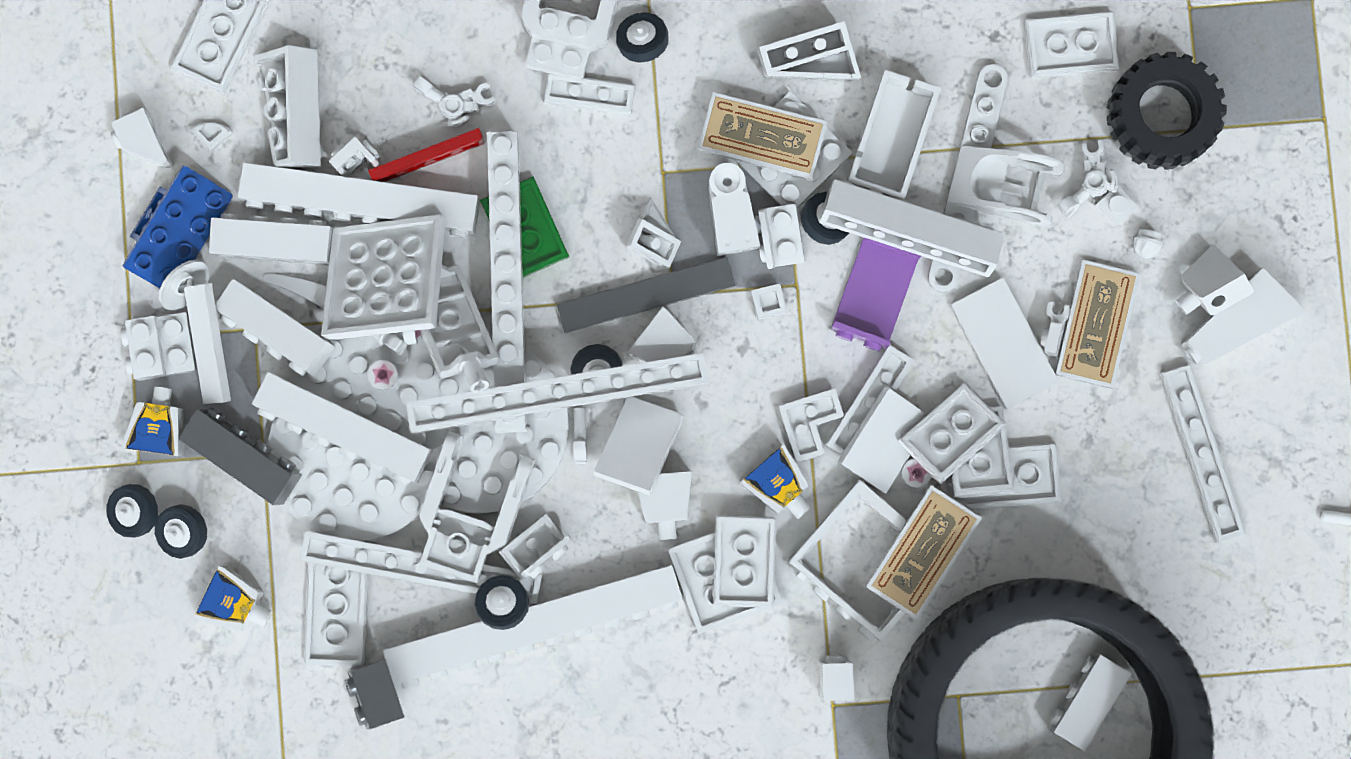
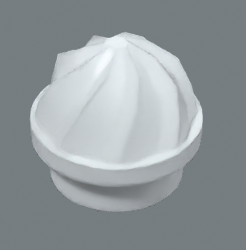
(1147, 243)

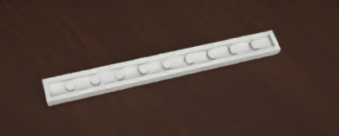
(556, 393)

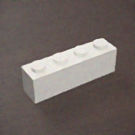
(270, 240)
(273, 327)

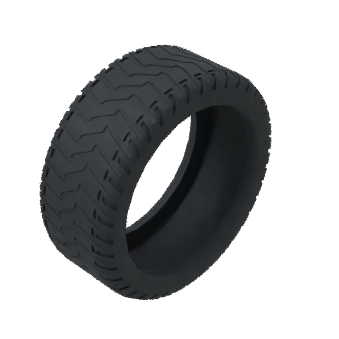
(1164, 668)

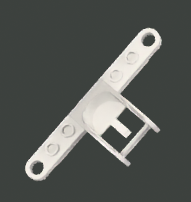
(982, 171)

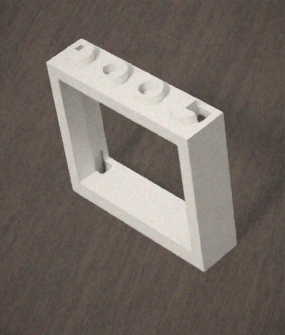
(822, 588)

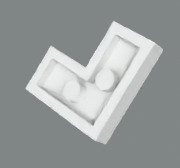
(801, 421)

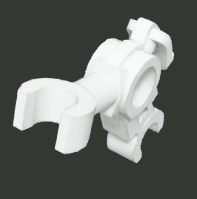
(455, 105)
(1095, 181)

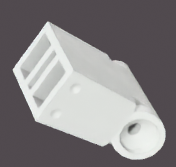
(731, 211)

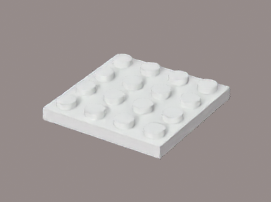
(384, 277)

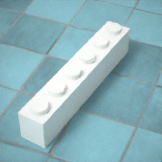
(912, 228)
(341, 427)

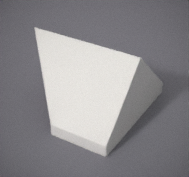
(653, 237)

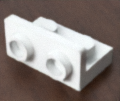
(780, 235)

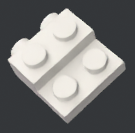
(159, 346)

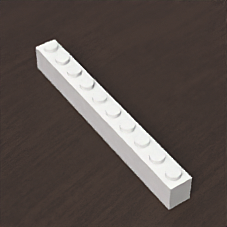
(506, 267)
(542, 623)

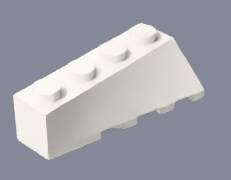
(292, 105)

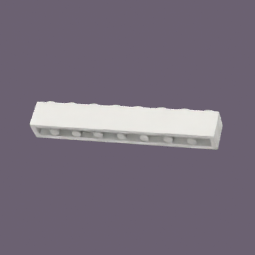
(354, 198)

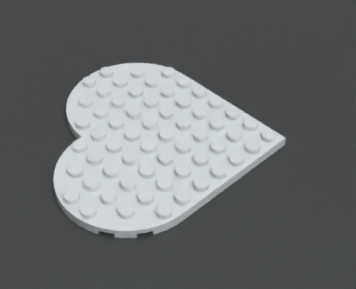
(361, 504)

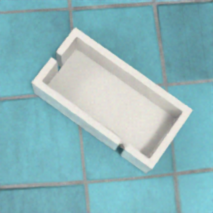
(894, 135)

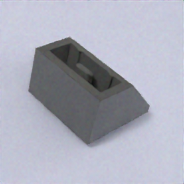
(374, 695)

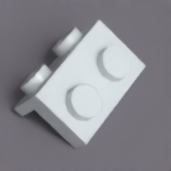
(350, 156)
(534, 547)

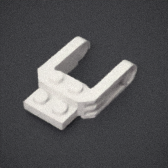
(565, 39)
(457, 541)

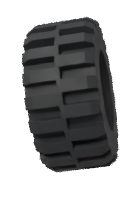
(1187, 79)

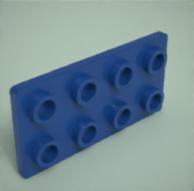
(175, 225)

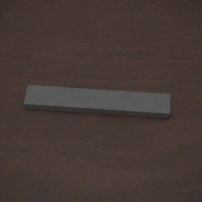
(646, 295)

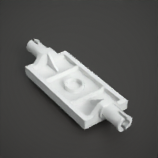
(460, 336)

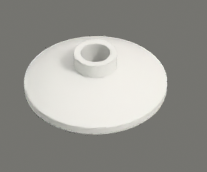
(187, 274)

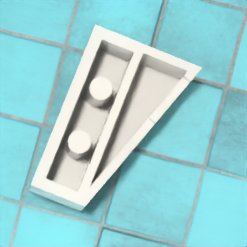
(812, 55)

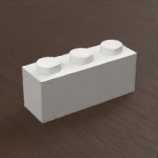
(1089, 701)

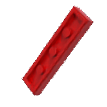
(427, 156)

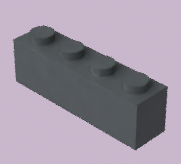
(241, 456)

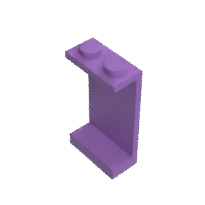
(874, 294)

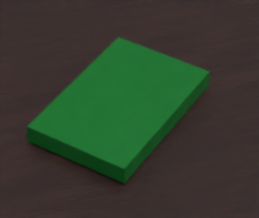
(540, 237)

